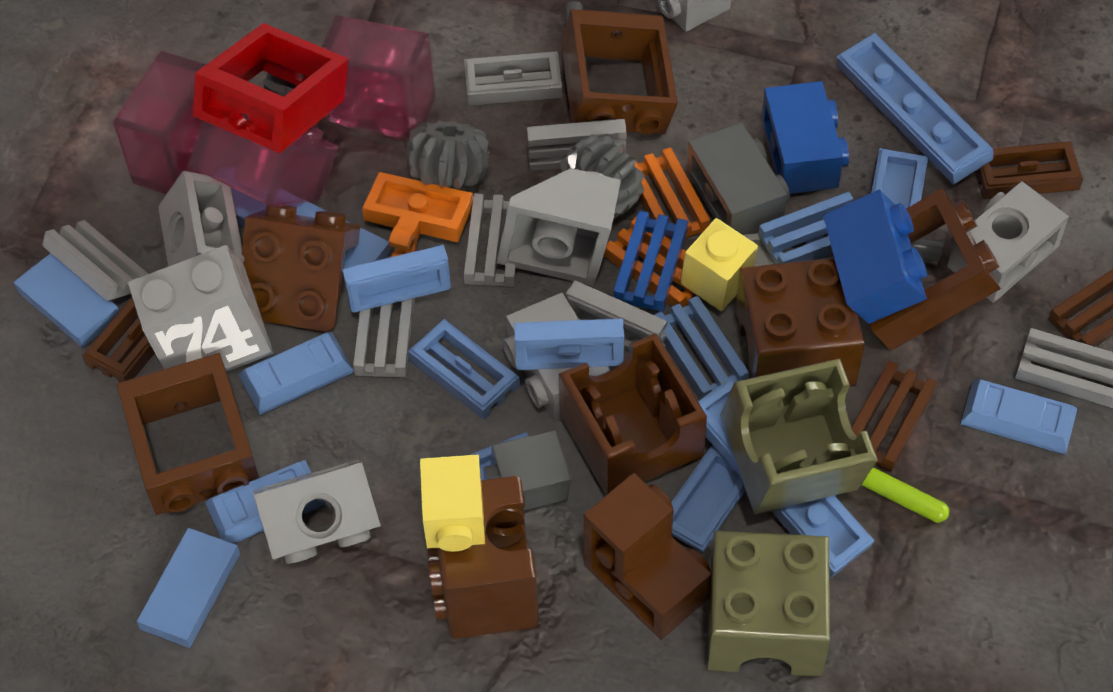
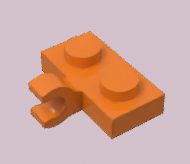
(416, 210)

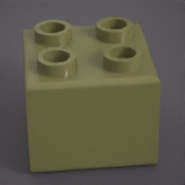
(796, 436)
(769, 601)

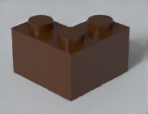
(640, 561)

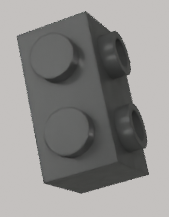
(736, 179)

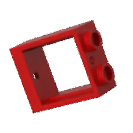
(274, 120)

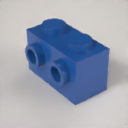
(803, 136)
(875, 256)

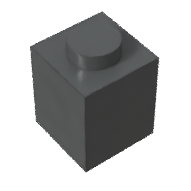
(538, 464)

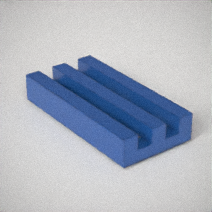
(659, 229)

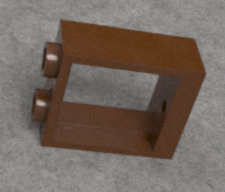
(639, 39)
(955, 291)
(172, 393)

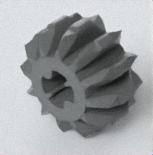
(447, 154)
(612, 161)

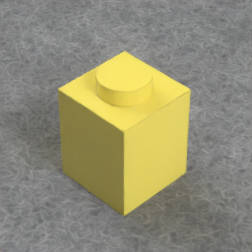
(714, 263)
(452, 502)

